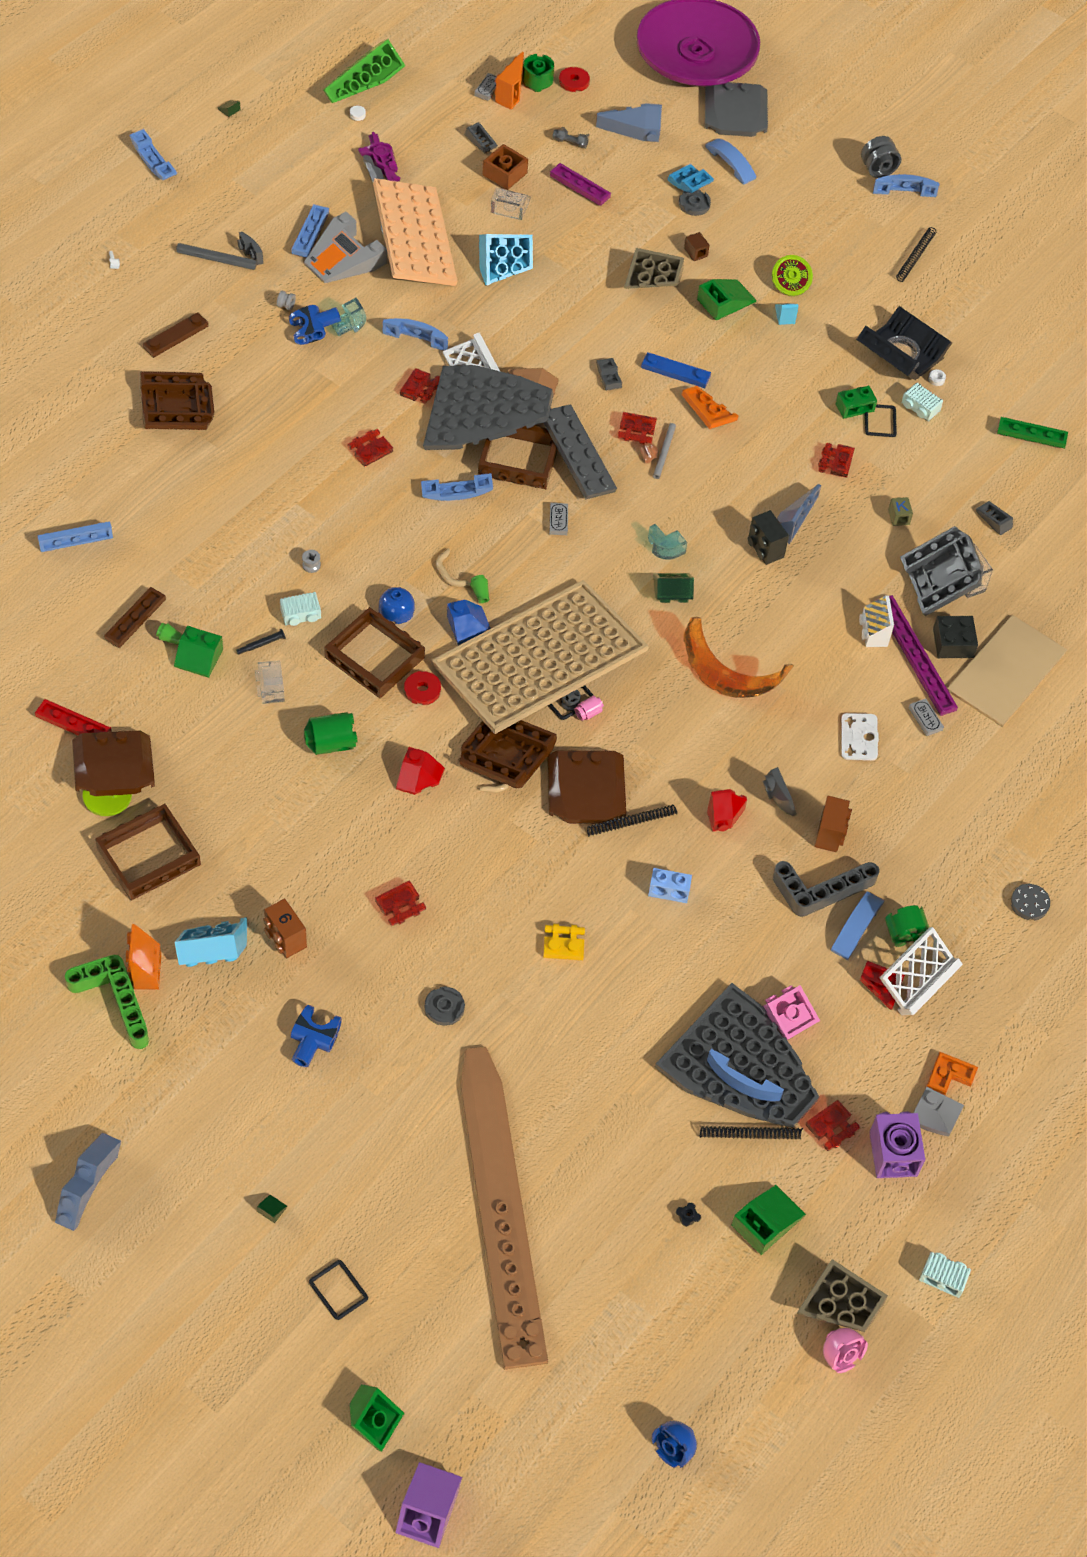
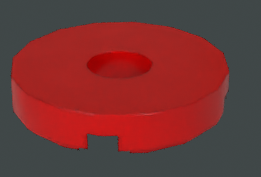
(581, 76)
(426, 679)

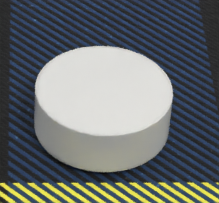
(357, 113)
(936, 377)

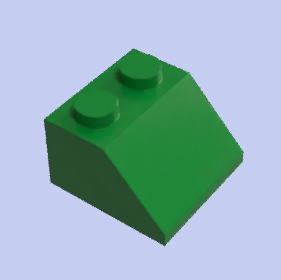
(198, 651)

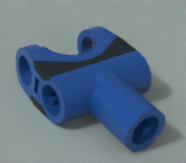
(313, 323)
(313, 1036)

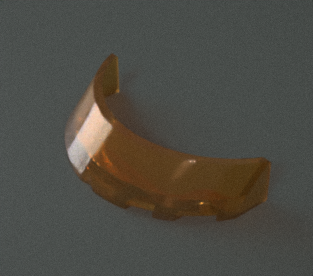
(719, 676)

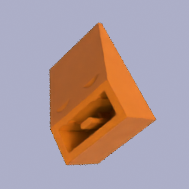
(509, 83)
(143, 959)

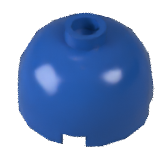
(397, 605)
(675, 1443)

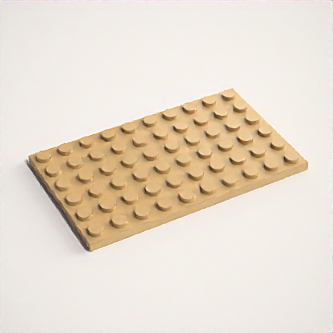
(539, 656)

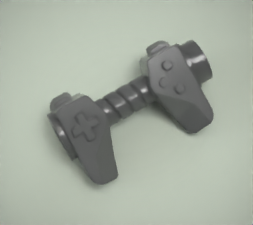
(562, 134)

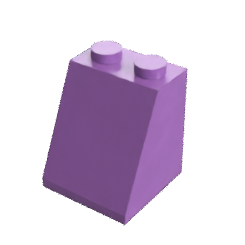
(428, 1505)

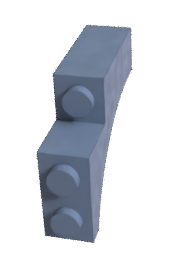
(88, 1172)

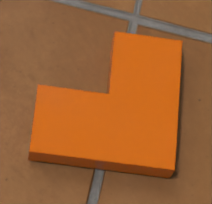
(950, 1068)

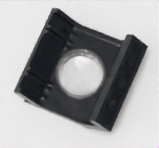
(906, 343)

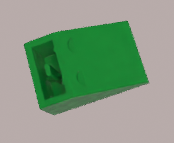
(724, 297)
(767, 1219)

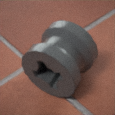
(566, 700)

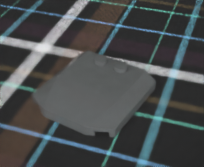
(736, 109)
(943, 569)

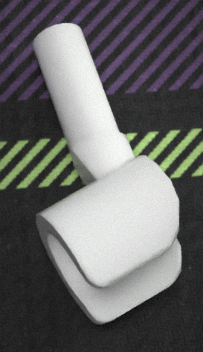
(114, 263)

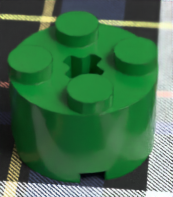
(538, 72)
(906, 924)

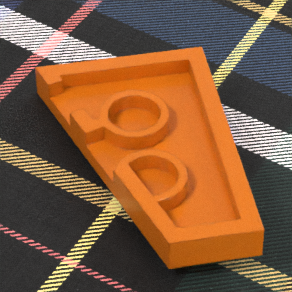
(708, 410)

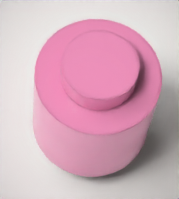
(588, 708)

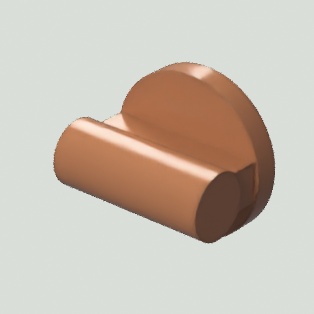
(649, 452)

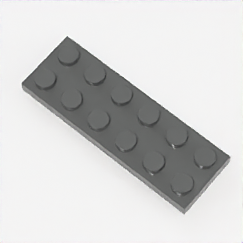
(579, 452)

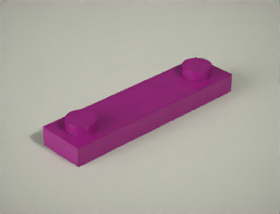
(580, 184)

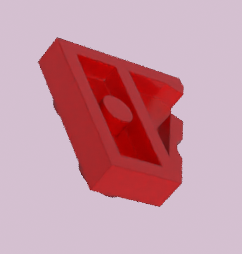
(871, 980)

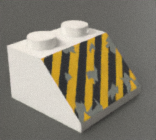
(877, 623)

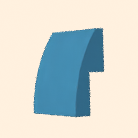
(690, 179)

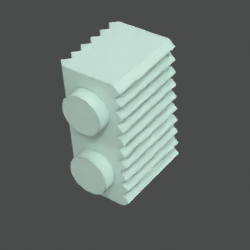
(922, 401)
(300, 609)
(945, 1274)

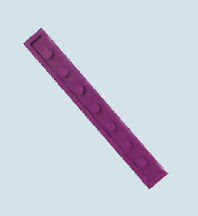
(920, 662)

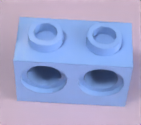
(670, 885)

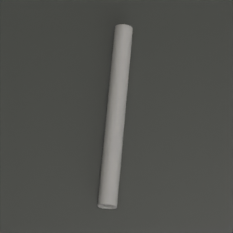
(663, 454)

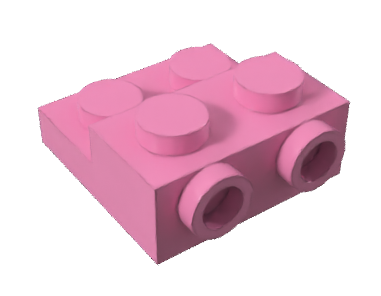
(791, 1011)

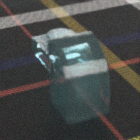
(353, 317)
(667, 546)

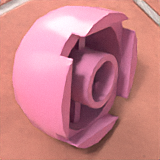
(843, 1348)

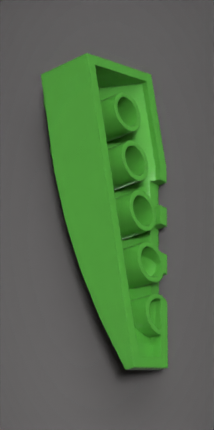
(367, 72)

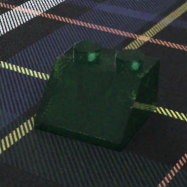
(673, 587)

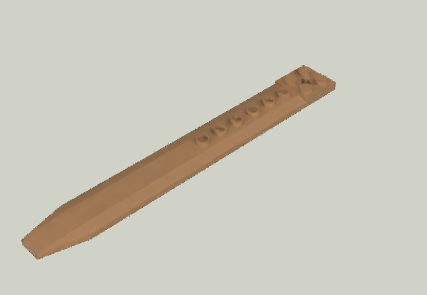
(501, 1213)

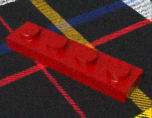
(68, 719)

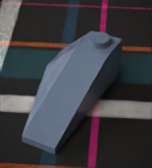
(638, 123)
(795, 514)

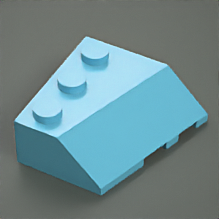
(504, 255)
(212, 944)

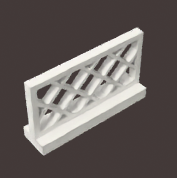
(479, 347)
(928, 986)

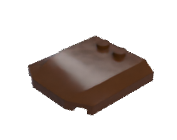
(176, 401)
(509, 754)
(113, 762)
(586, 786)

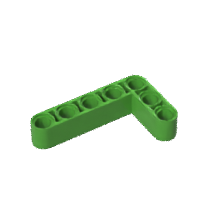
(121, 993)

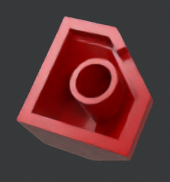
(419, 771)
(725, 809)

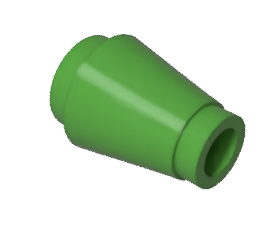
(480, 587)
(168, 633)

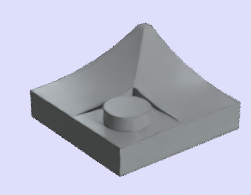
(937, 1112)

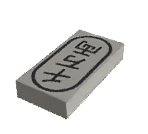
(486, 87)
(558, 519)
(926, 717)

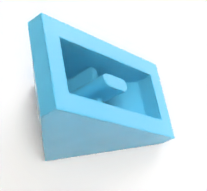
(786, 313)

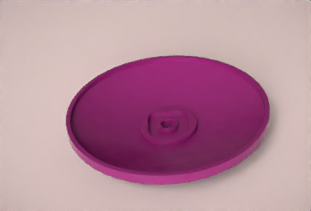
(698, 41)

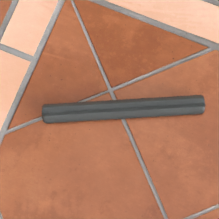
(216, 256)

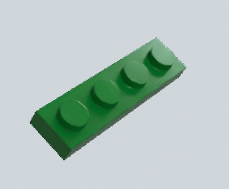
(1032, 432)

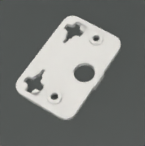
(855, 736)

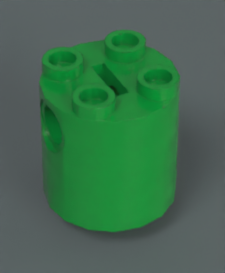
(330, 733)

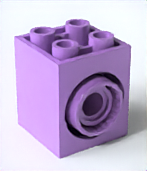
(897, 1145)

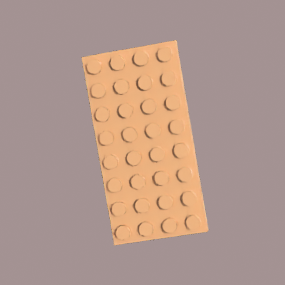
(414, 232)

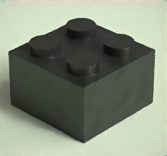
(768, 537)
(955, 637)

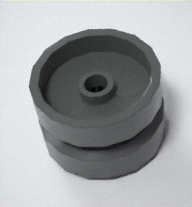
(881, 156)

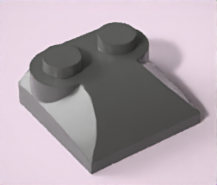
(778, 791)

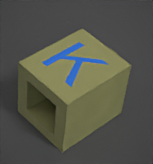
(900, 511)

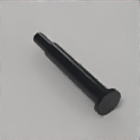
(261, 642)

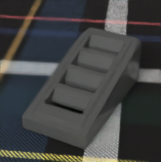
(479, 129)
(1000, 526)

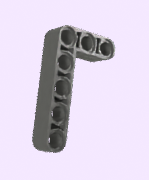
(824, 889)

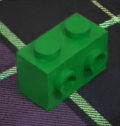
(856, 402)

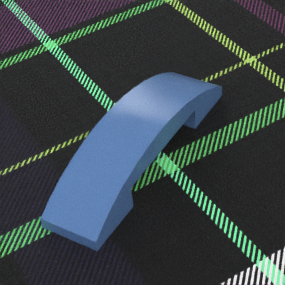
(151, 156)
(734, 158)
(905, 182)
(416, 329)
(457, 490)
(856, 925)
(767, 1091)

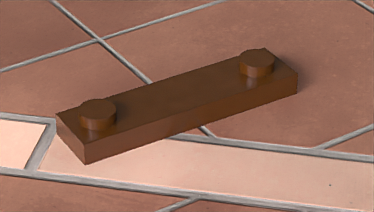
(175, 334)
(135, 617)

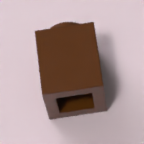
(696, 246)

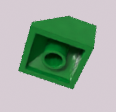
(374, 1415)

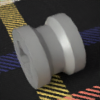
(286, 300)
(309, 565)

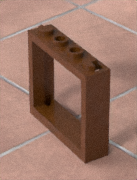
(516, 475)
(360, 674)
(161, 875)

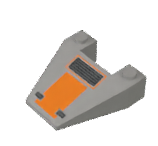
(341, 255)

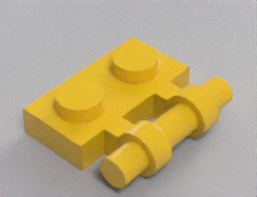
(564, 948)

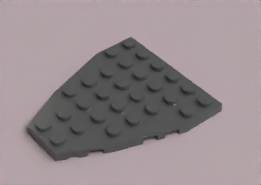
(481, 405)
(755, 1048)

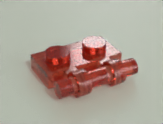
(416, 383)
(637, 423)
(373, 451)
(842, 459)
(398, 898)
(828, 1120)

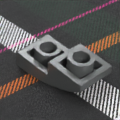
(250, 247)

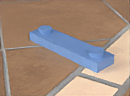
(310, 230)
(75, 536)

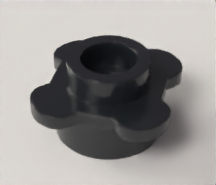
(688, 1220)

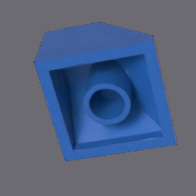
(466, 620)

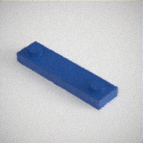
(676, 370)

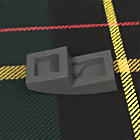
(609, 374)

